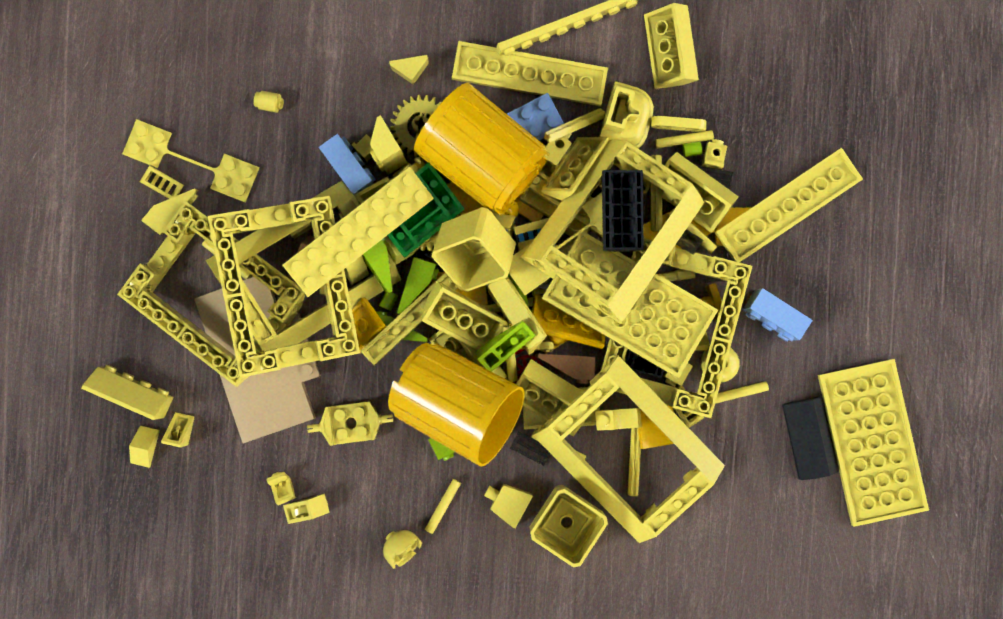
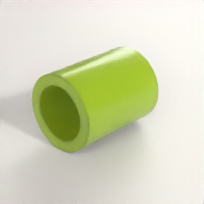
(692, 149)
(388, 301)

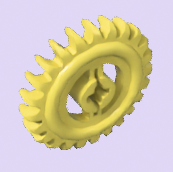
(414, 107)

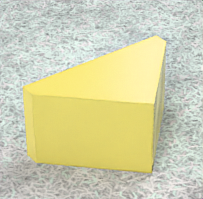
(410, 68)
(179, 430)
(143, 446)

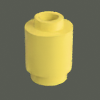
(268, 101)

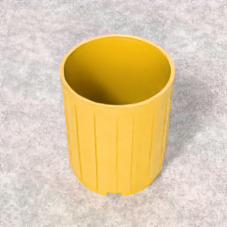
(481, 149)
(456, 402)

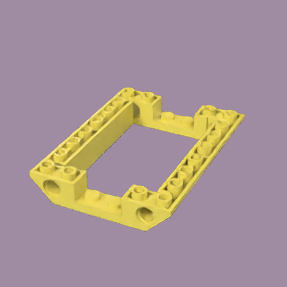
(145, 279)
(737, 279)
(601, 294)
(318, 319)
(249, 361)
(601, 387)

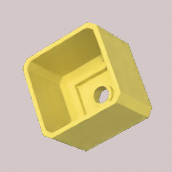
(474, 249)
(572, 542)

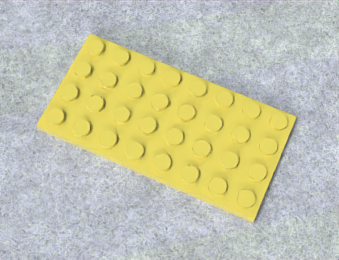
(661, 324)
(873, 442)

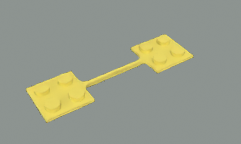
(231, 177)
(528, 276)

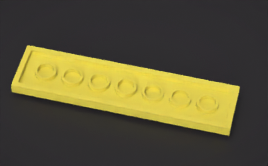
(530, 73)
(788, 205)
(358, 231)

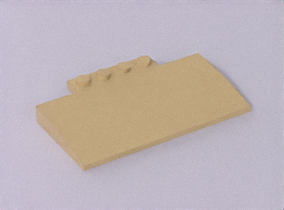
(263, 400)

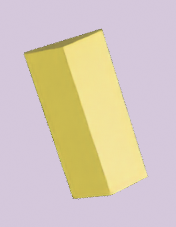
(574, 167)
(516, 310)

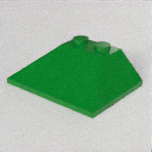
(430, 217)

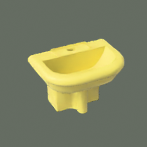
(631, 115)

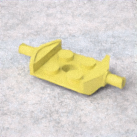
(334, 423)

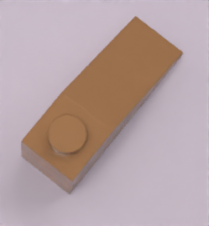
(574, 367)

